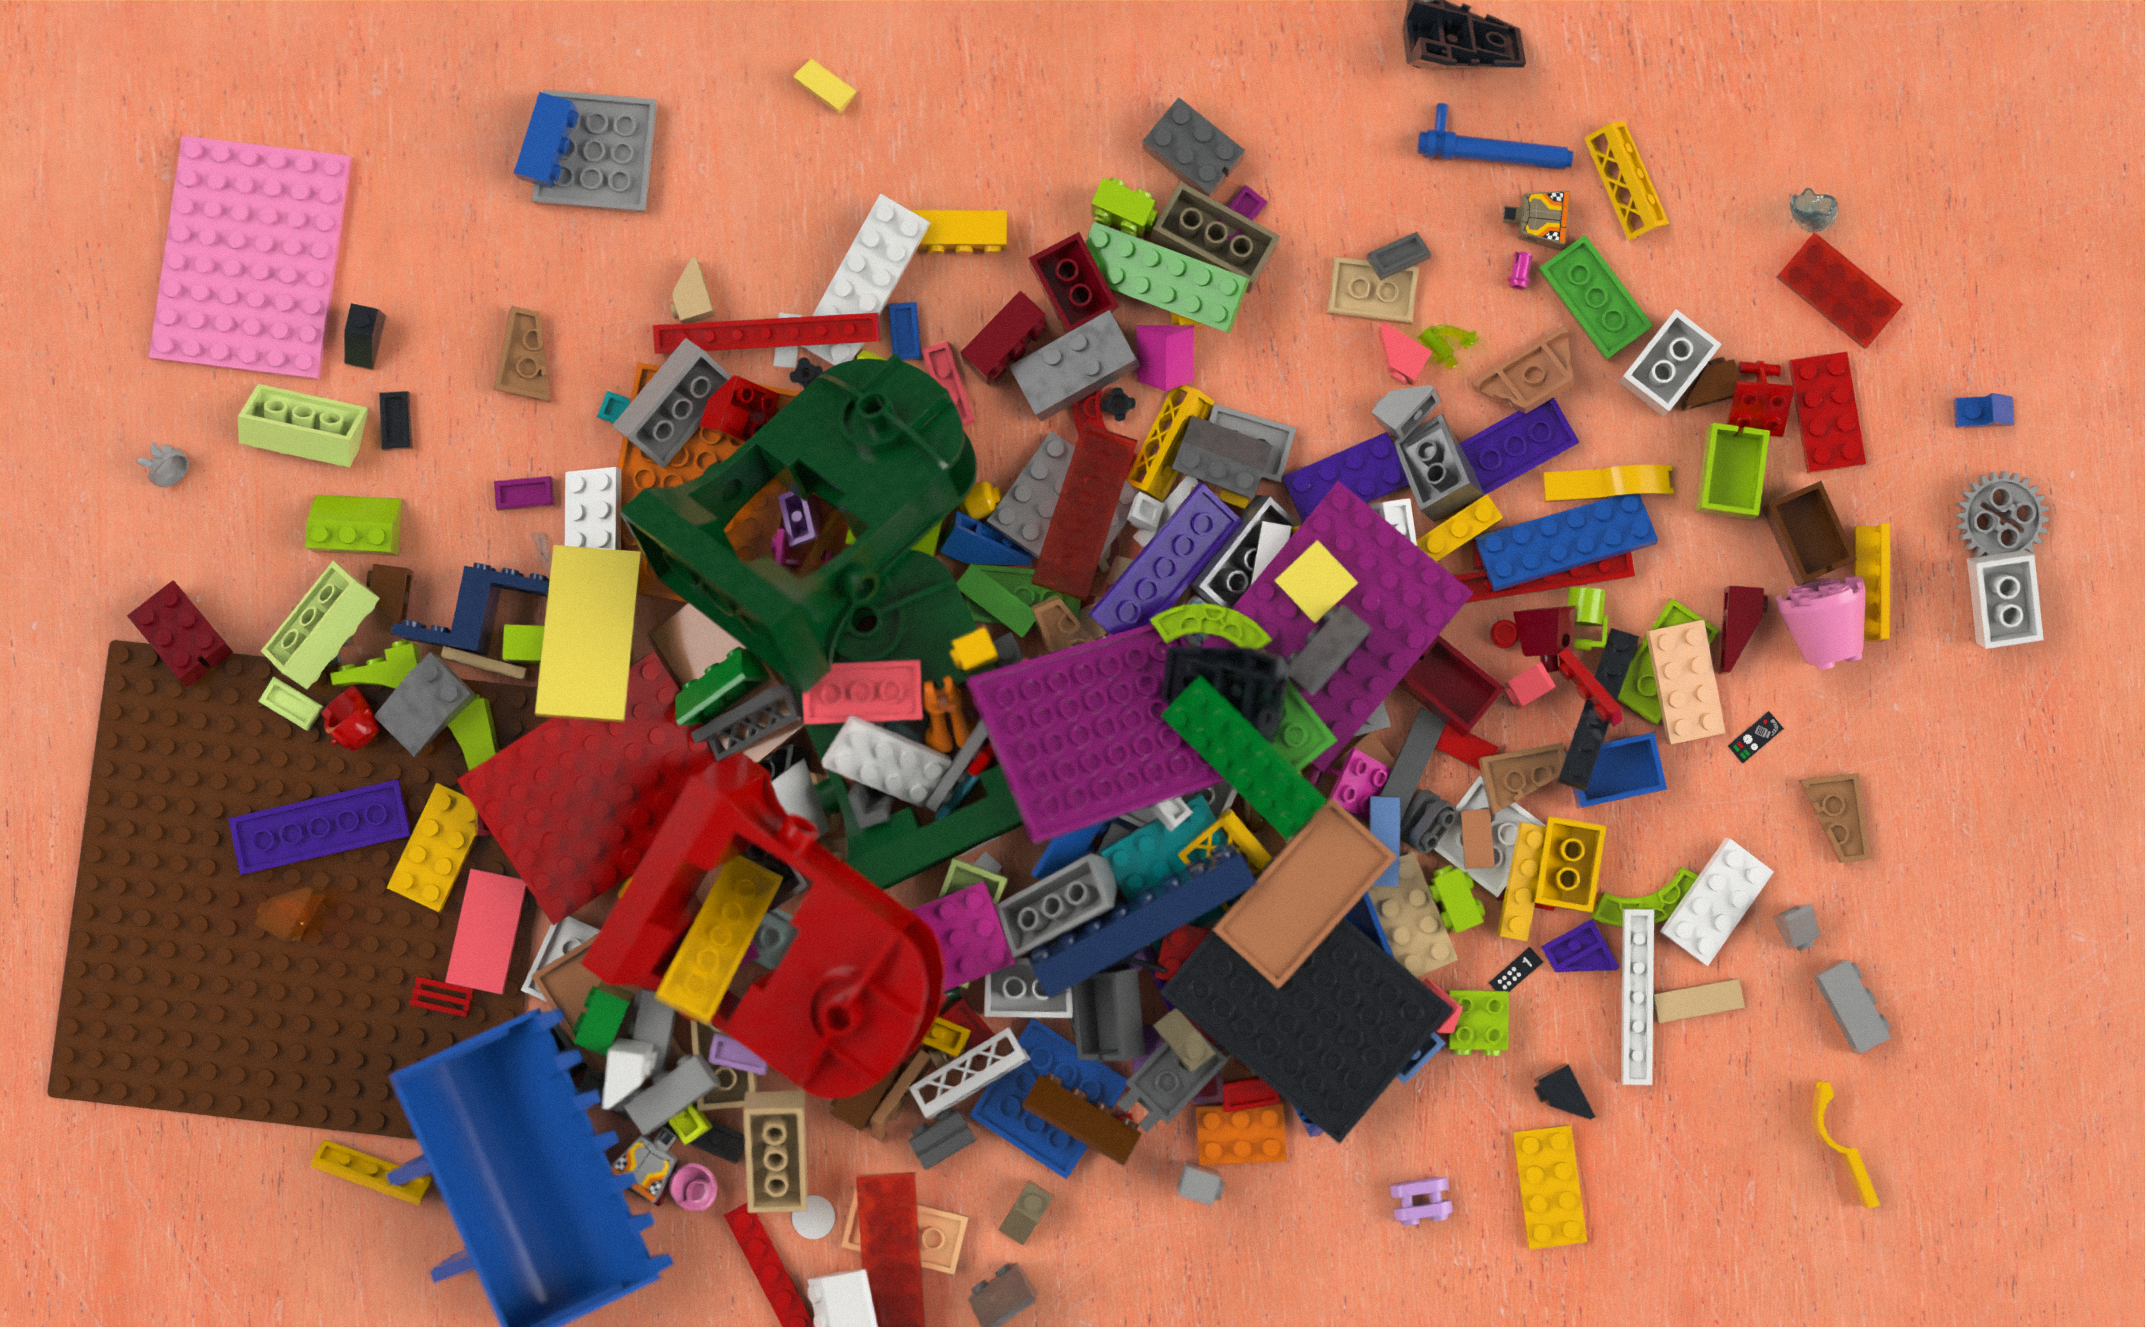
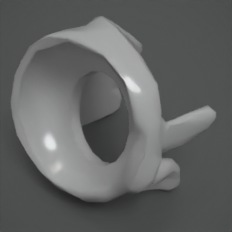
(167, 465)

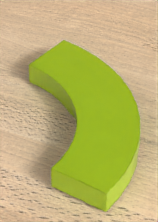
(1210, 620)
(1663, 902)

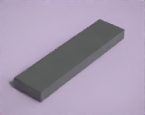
(1413, 758)

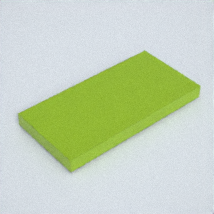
(1639, 687)

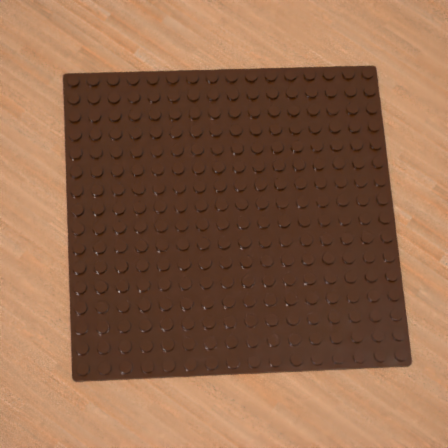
(168, 976)

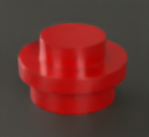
(1504, 634)

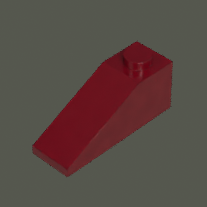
(1741, 615)

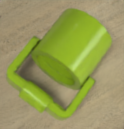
(1589, 611)

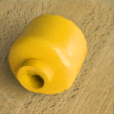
(981, 500)

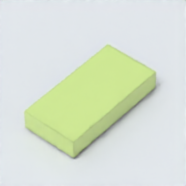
(291, 704)

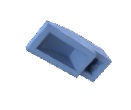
(1385, 826)

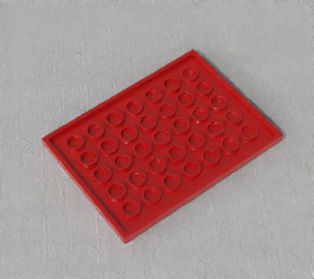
(588, 796)

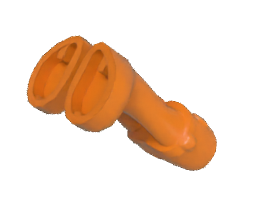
(936, 703)

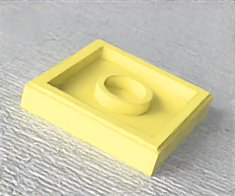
(1316, 581)

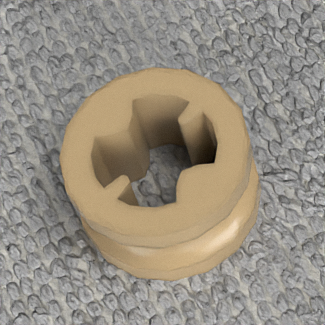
(939, 1058)

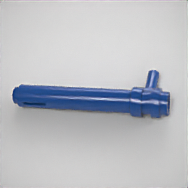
(1450, 146)

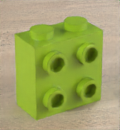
(1124, 208)
(1452, 892)
(1481, 1022)

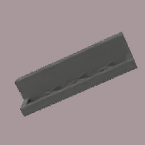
(742, 714)
(870, 804)

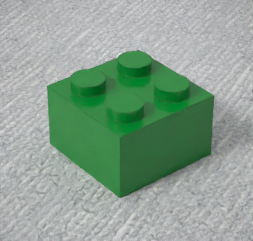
(603, 1018)

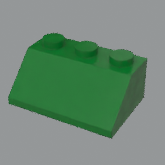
(719, 687)

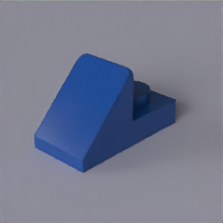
(1984, 411)

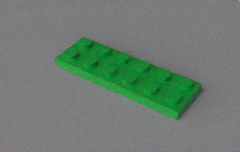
(1243, 757)

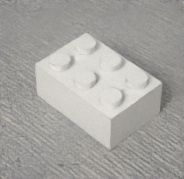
(1669, 363)
(2005, 599)
(1018, 993)

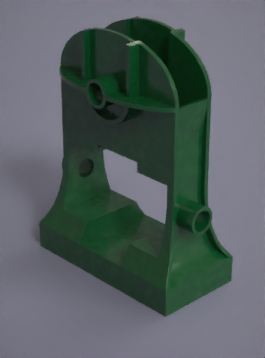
(866, 440)
(917, 619)

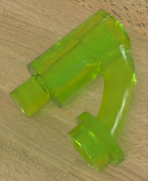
(1442, 352)

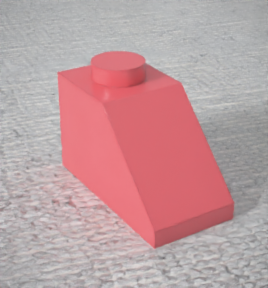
(1402, 354)
(1529, 685)

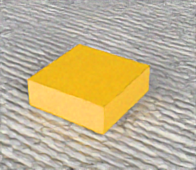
(1234, 498)

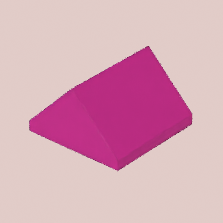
(1165, 355)

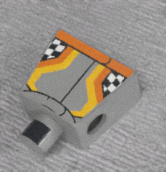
(649, 1162)

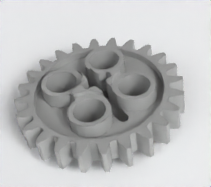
(2013, 496)

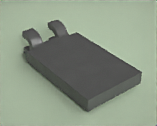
(1166, 1085)

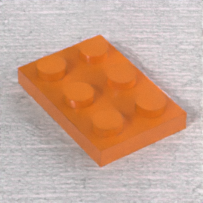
(1240, 1135)

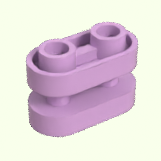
(1435, 1209)

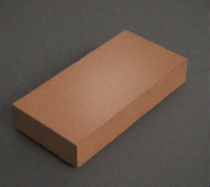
(1477, 839)

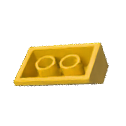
(1570, 864)

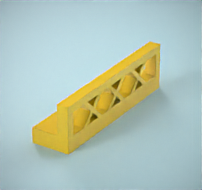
(1635, 177)
(1159, 466)
(1872, 552)

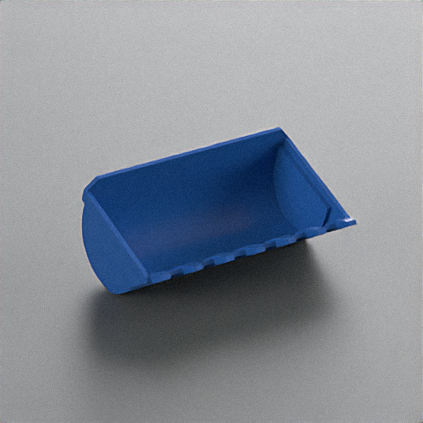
(525, 1175)

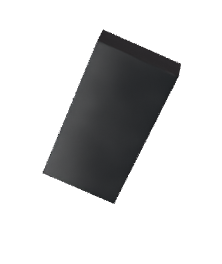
(395, 420)

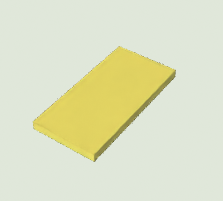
(588, 633)

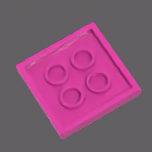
(968, 934)

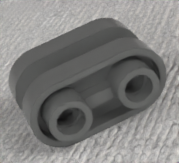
(1426, 821)

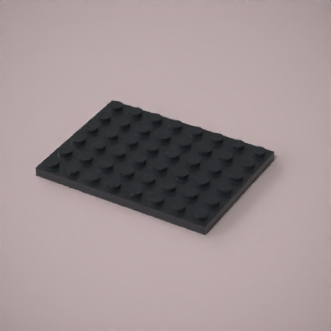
(1326, 1034)

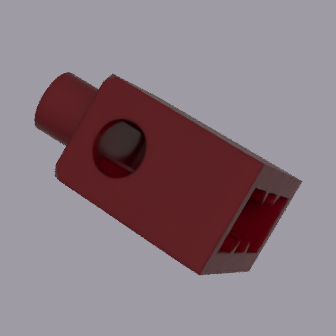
(1546, 633)

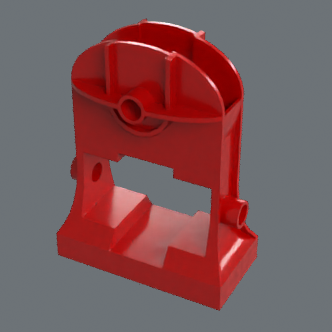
(852, 985)

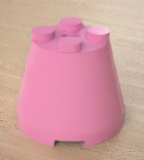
(1826, 619)

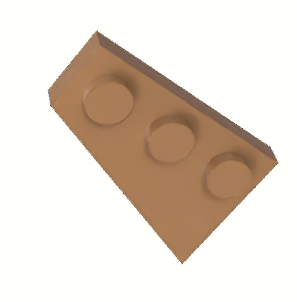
(522, 357)
(1059, 625)
(1519, 773)
(1840, 813)
(891, 1107)

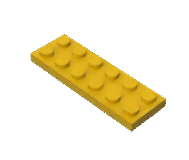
(718, 938)

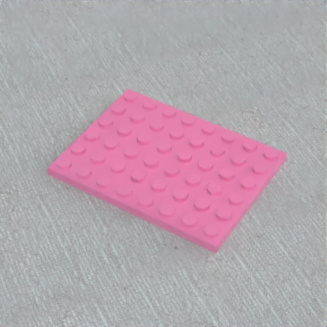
(250, 257)

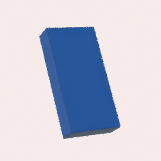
(905, 331)

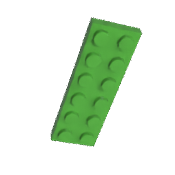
(1167, 278)

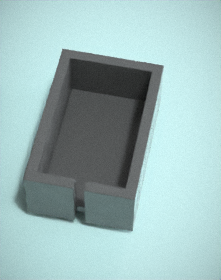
(1193, 148)
(1108, 1015)

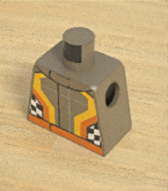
(1541, 218)

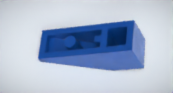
(980, 544)

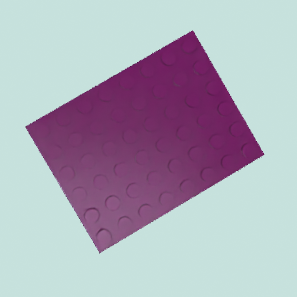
(1397, 595)
(1088, 733)

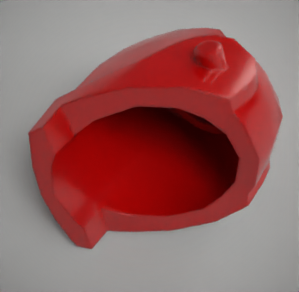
(350, 720)

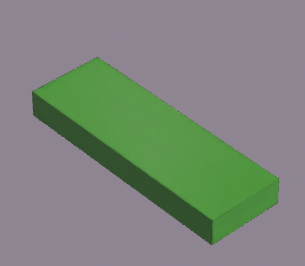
(997, 600)

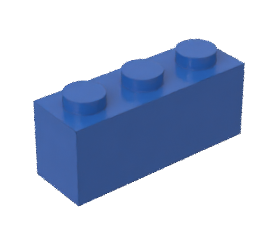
(546, 140)

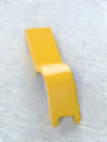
(1606, 482)
(1850, 1155)

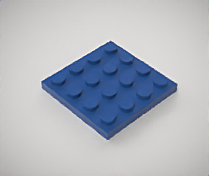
(1002, 1100)

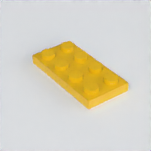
(436, 849)
(1549, 1187)

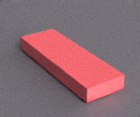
(944, 370)

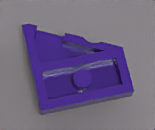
(1580, 950)

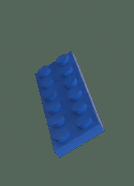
(1565, 540)

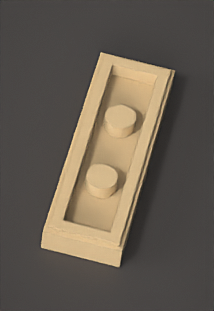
(485, 663)
(1698, 1000)

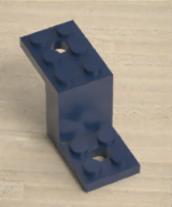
(474, 609)

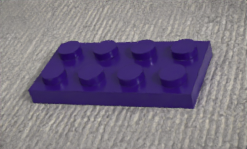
(1518, 445)
(1365, 469)

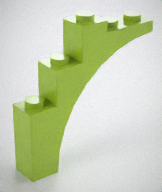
(472, 727)

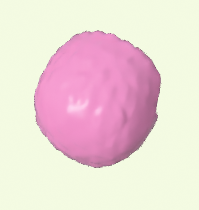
(693, 1187)

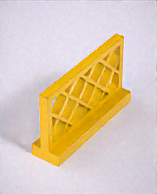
(1240, 835)

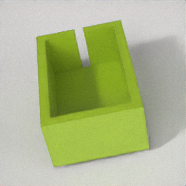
(1732, 471)

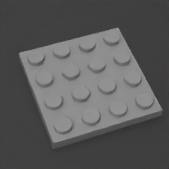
(606, 154)
(1031, 500)

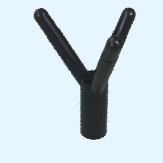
(1131, 959)

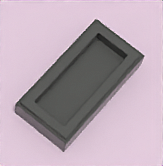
(1398, 256)

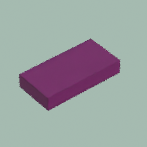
(1247, 204)
(524, 493)

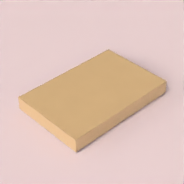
(1361, 294)

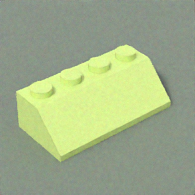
(302, 425)
(320, 625)

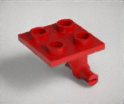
(1761, 403)

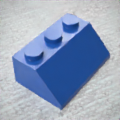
(1067, 850)

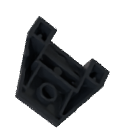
(1453, 38)
(1244, 676)

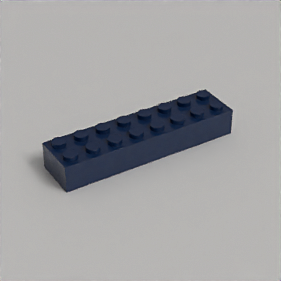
(1141, 919)

